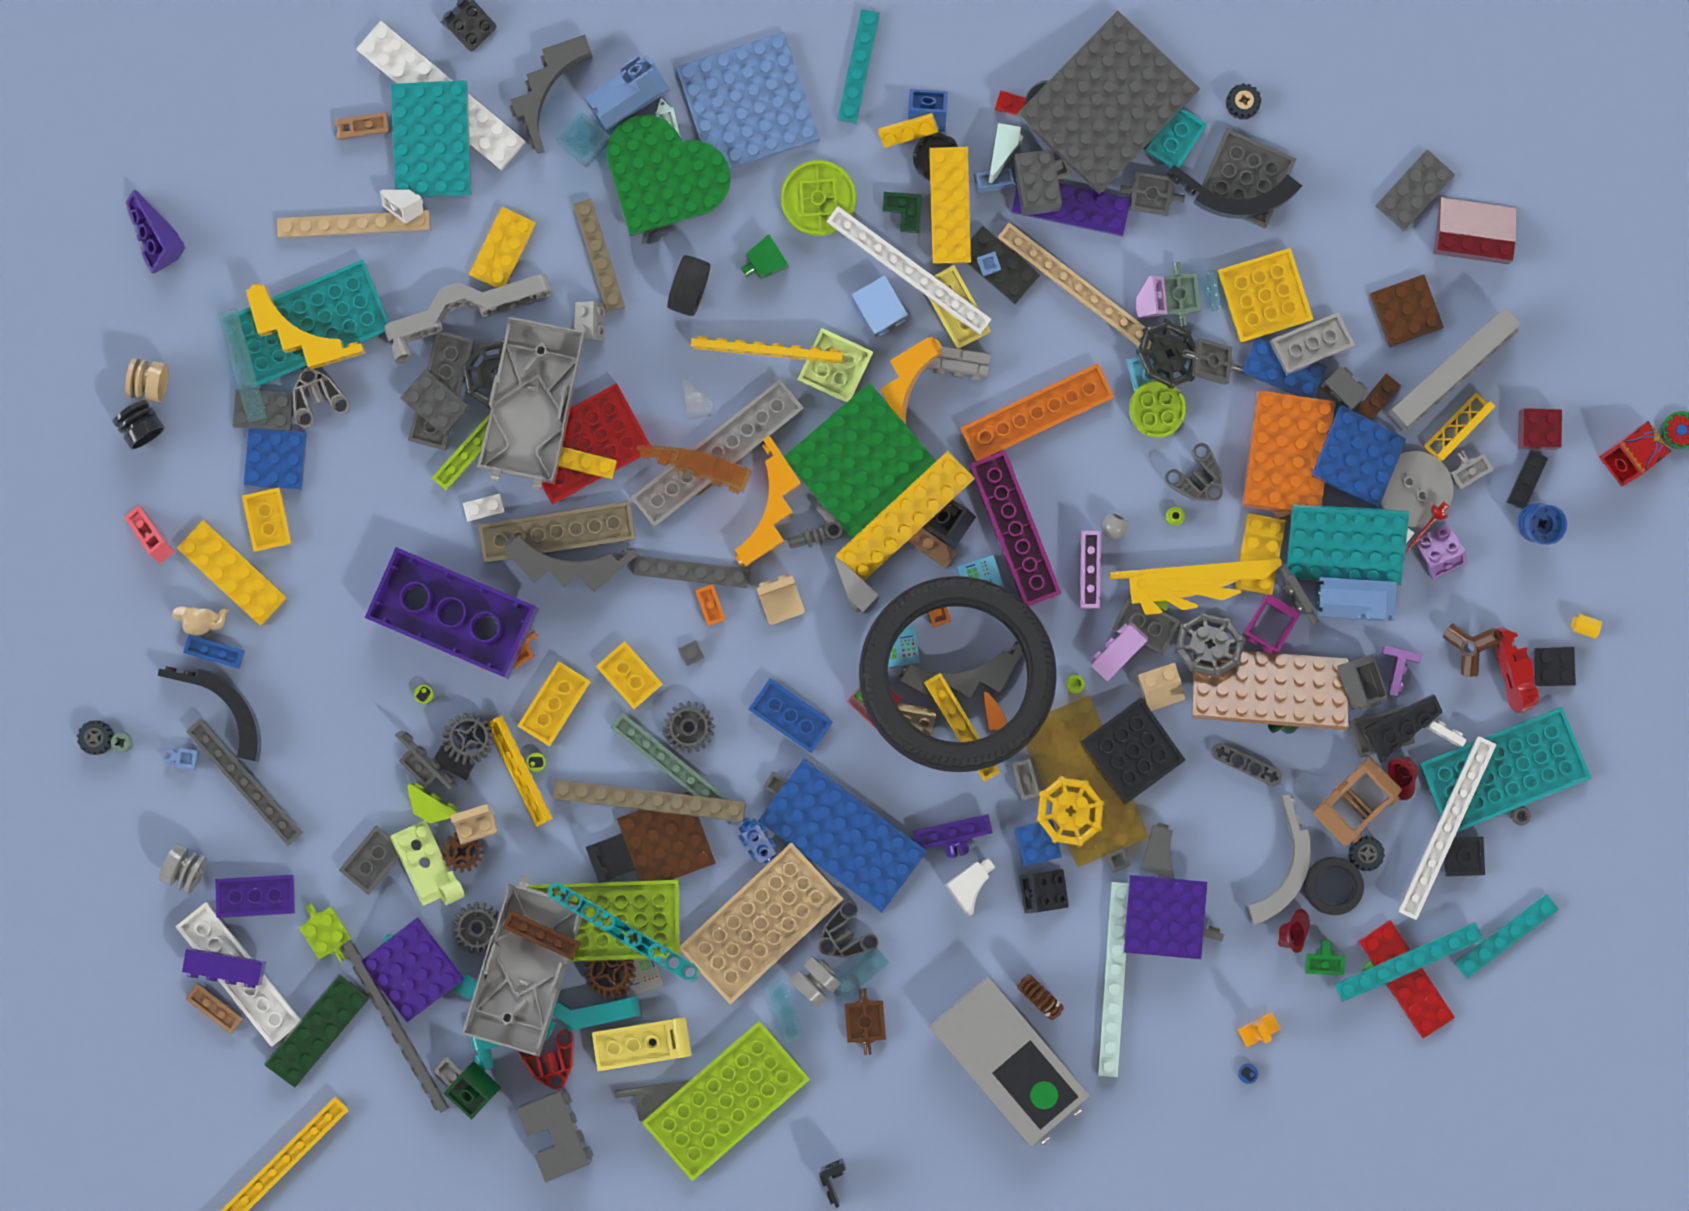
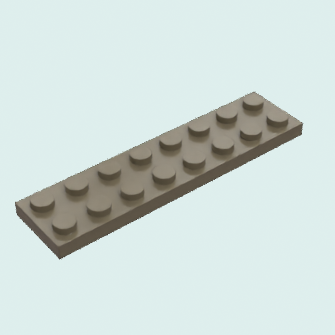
(560, 530)

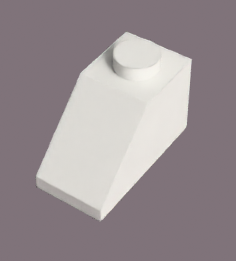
(402, 204)

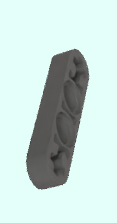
(1247, 762)

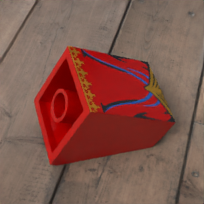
(1635, 454)

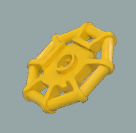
(1062, 818)

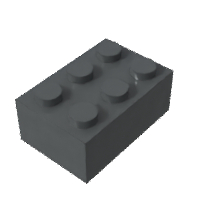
(1037, 182)

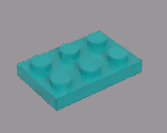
(1176, 139)

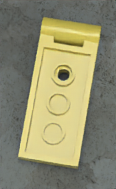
(631, 1044)

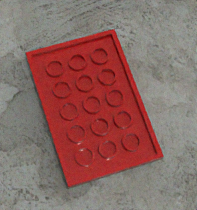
(601, 428)

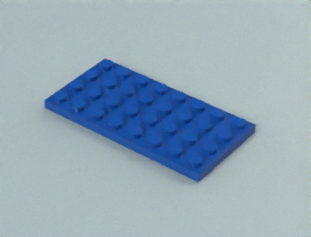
(842, 835)

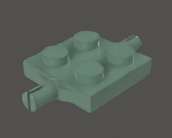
(1181, 294)

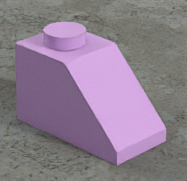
(1152, 298)

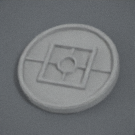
(1417, 485)

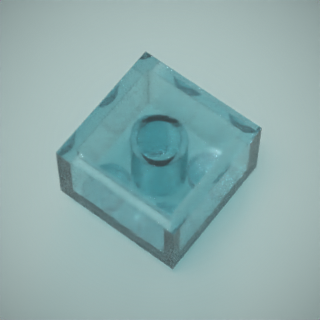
(583, 139)

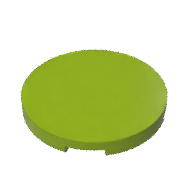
(1157, 409)

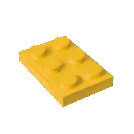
(267, 519)
(629, 675)

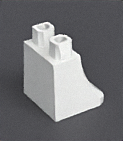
(968, 883)

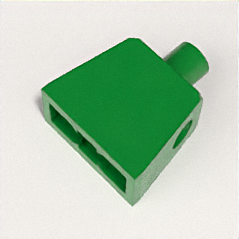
(764, 259)

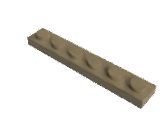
(599, 255)

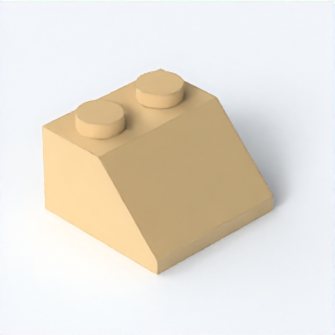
(1161, 686)

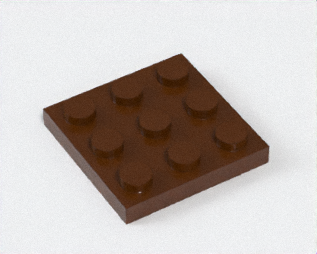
(1406, 310)

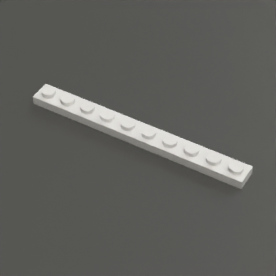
(908, 270)
(1447, 828)

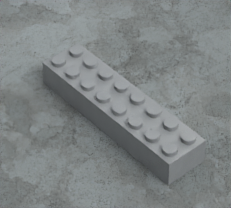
(1457, 366)

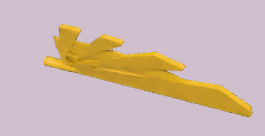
(1186, 581)

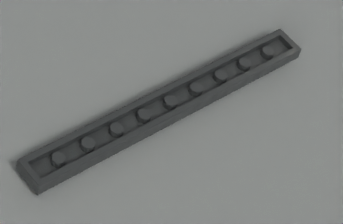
(399, 1035)

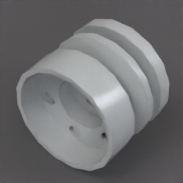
(187, 871)

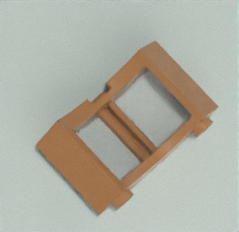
(1357, 801)

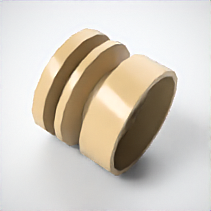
(147, 380)

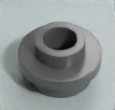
(1526, 818)

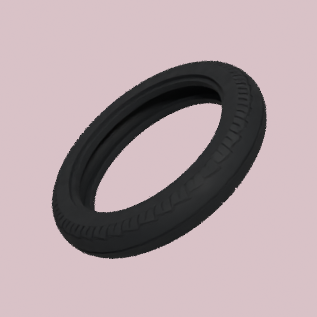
(979, 595)

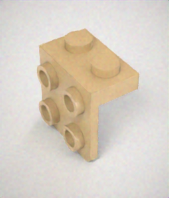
(780, 599)

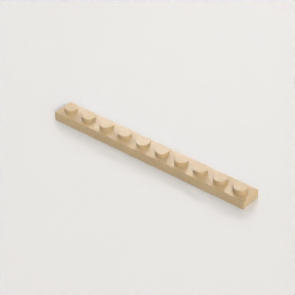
(1073, 284)

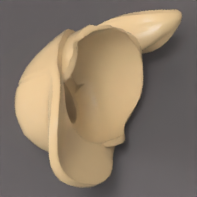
(199, 621)

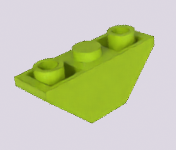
(429, 806)

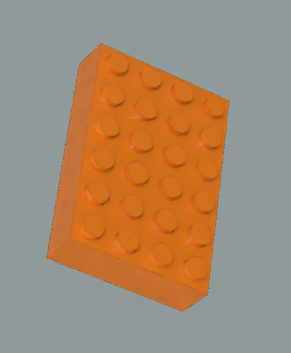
(1284, 450)

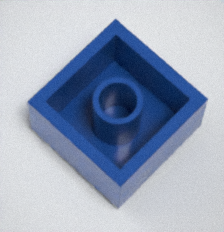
(1036, 844)

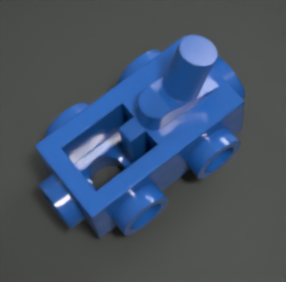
(755, 837)

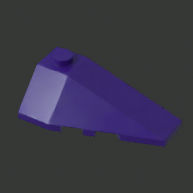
(159, 239)

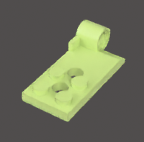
(436, 879)

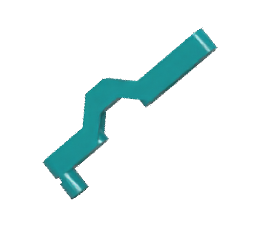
(644, 945)
(574, 1020)

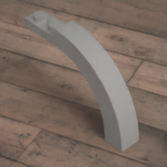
(1296, 873)

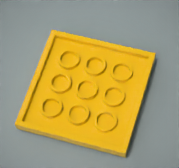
(1265, 295)

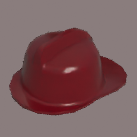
(1404, 774)
(1293, 933)

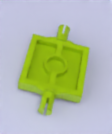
(325, 932)

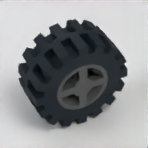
(89, 735)
(1371, 849)

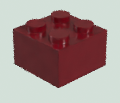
(1540, 429)

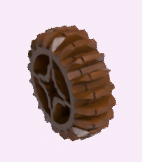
(602, 976)

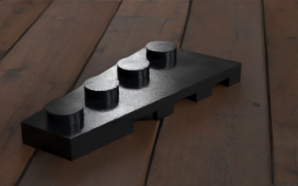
(1397, 728)

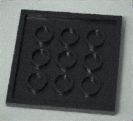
(1132, 751)

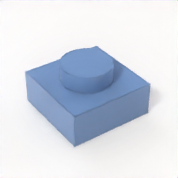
(988, 264)

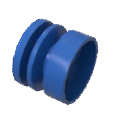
(1550, 529)

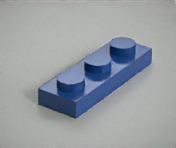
(214, 651)

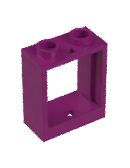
(1279, 606)

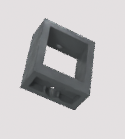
(1371, 679)

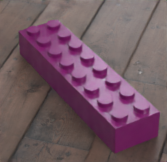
(1015, 529)

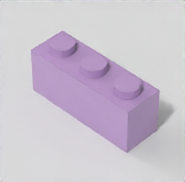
(1118, 650)

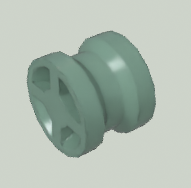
(125, 740)

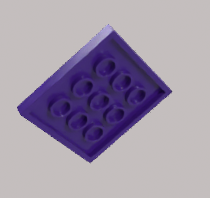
(1165, 917)
(412, 969)

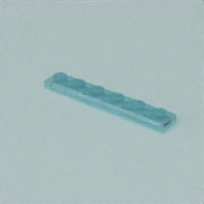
(242, 365)

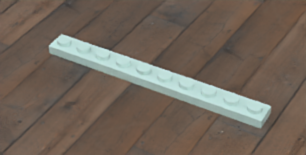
(1113, 982)

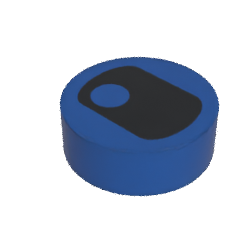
(1248, 1073)

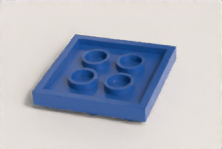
(275, 459)

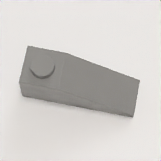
(857, 590)

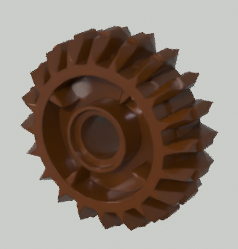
(1040, 997)

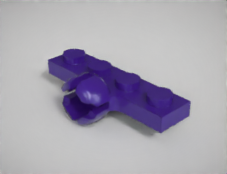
(954, 834)

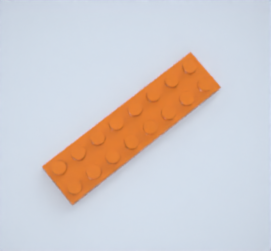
(1037, 412)

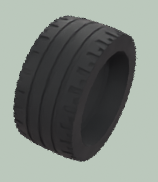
(688, 285)
(1357, 886)

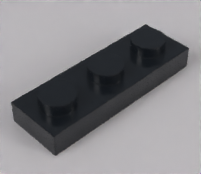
(1527, 480)

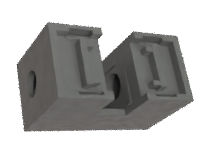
(569, 1147)

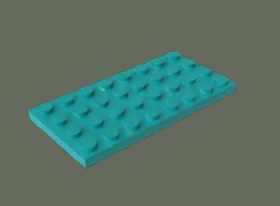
(331, 307)
(1524, 767)

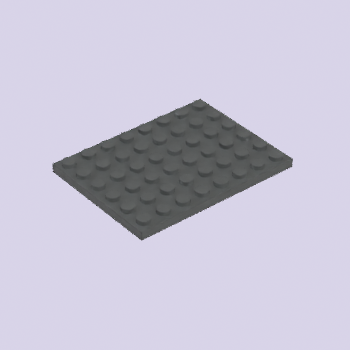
(1108, 102)

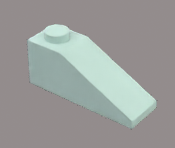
(1005, 147)

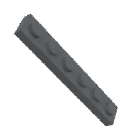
(691, 571)

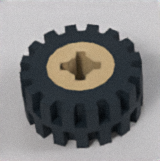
(1240, 107)

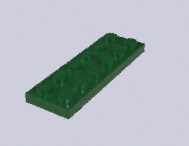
(316, 1030)

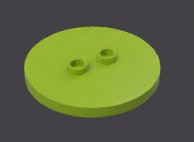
(814, 193)

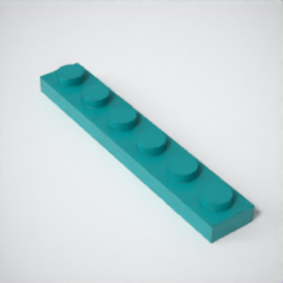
(858, 66)
(1506, 936)

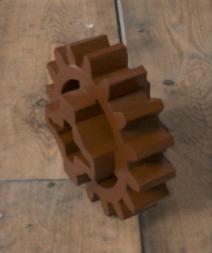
(468, 858)

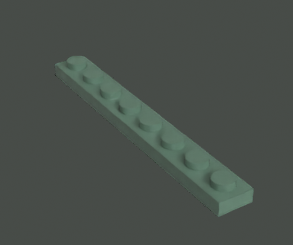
(665, 759)

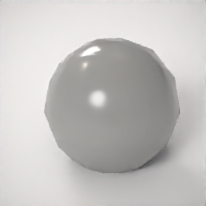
(1114, 526)

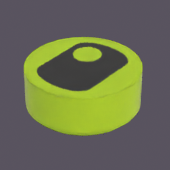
(424, 694)
(536, 762)

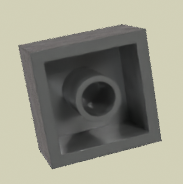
(1344, 388)

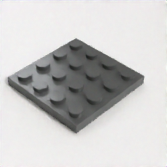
(1246, 170)

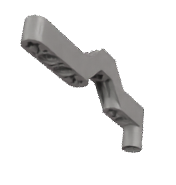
(457, 296)

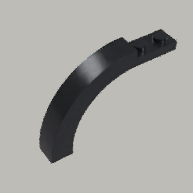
(1236, 207)
(244, 715)

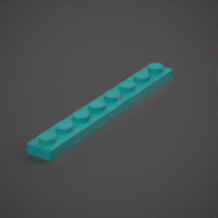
(1408, 962)

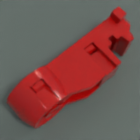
(1517, 672)

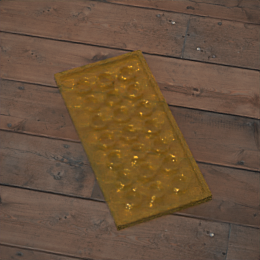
(1059, 753)

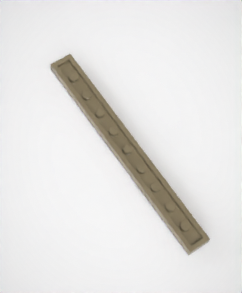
(649, 800)

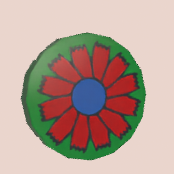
(1676, 430)

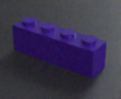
(223, 966)

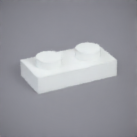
(483, 507)
(1452, 736)

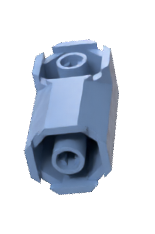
(627, 93)
(1355, 599)

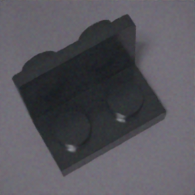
(610, 858)
(1044, 891)
(835, 1170)

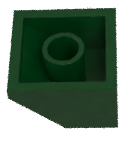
(472, 1090)

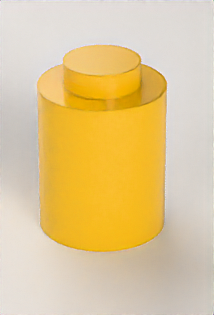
(1586, 626)

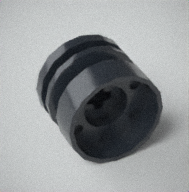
(138, 425)

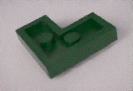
(908, 205)

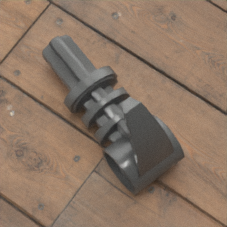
(819, 534)

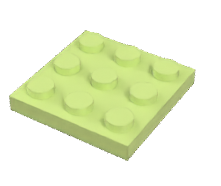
(836, 378)

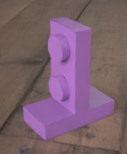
(1399, 667)

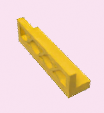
(1459, 436)

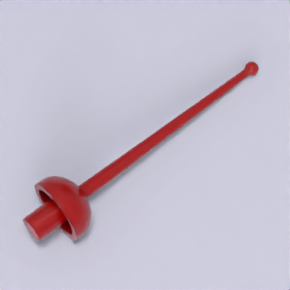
(1438, 513)

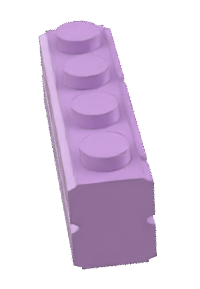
(1090, 569)

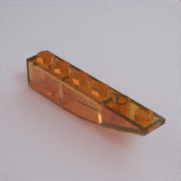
(701, 465)

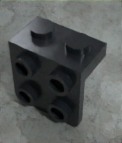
(468, 23)

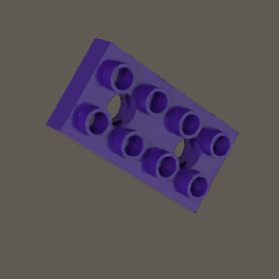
(452, 613)

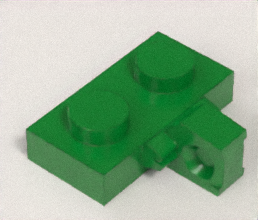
(1324, 961)

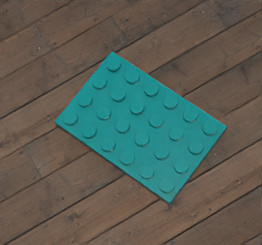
(431, 138)
(1347, 543)

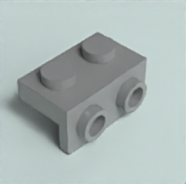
(590, 319)

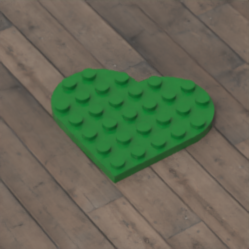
(662, 176)

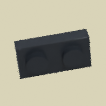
(454, 767)

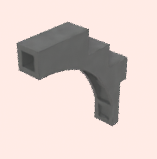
(558, 59)

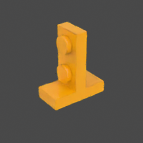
(1259, 1030)

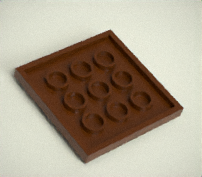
(665, 844)

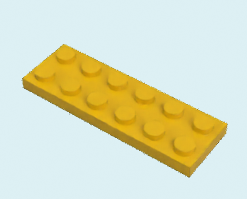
(950, 205)
(232, 572)

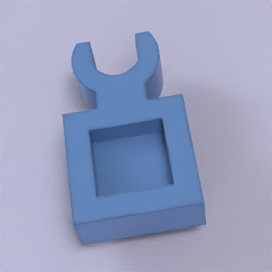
(184, 758)

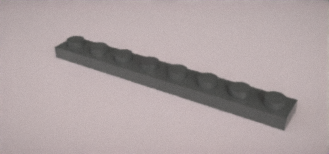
(244, 782)

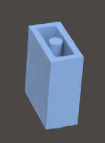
(880, 306)

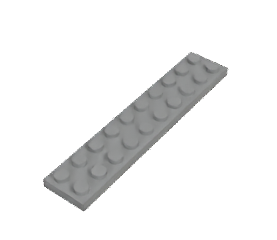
(729, 441)

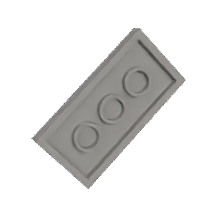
(1312, 343)

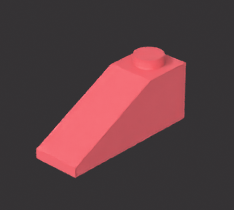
(149, 535)

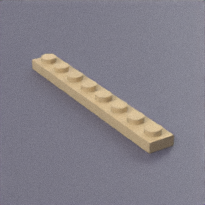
(349, 225)

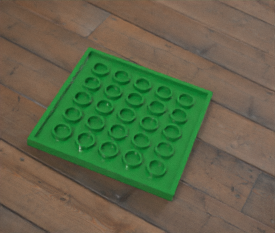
(860, 460)

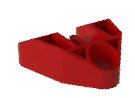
(566, 1057)

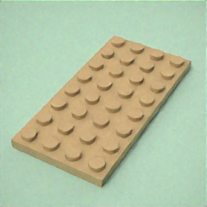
(760, 923)

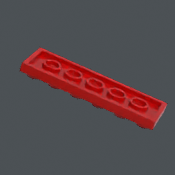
(1412, 991)

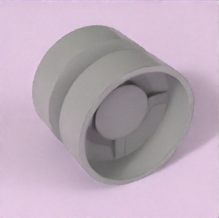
(819, 976)

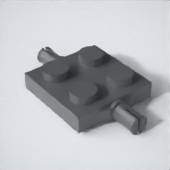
(1151, 194)
(1212, 361)
(1294, 589)

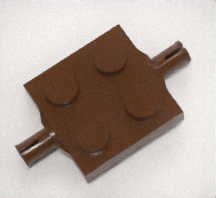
(865, 1021)

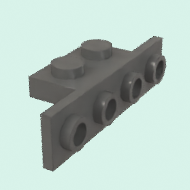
(421, 765)

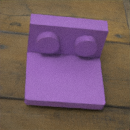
(1441, 551)

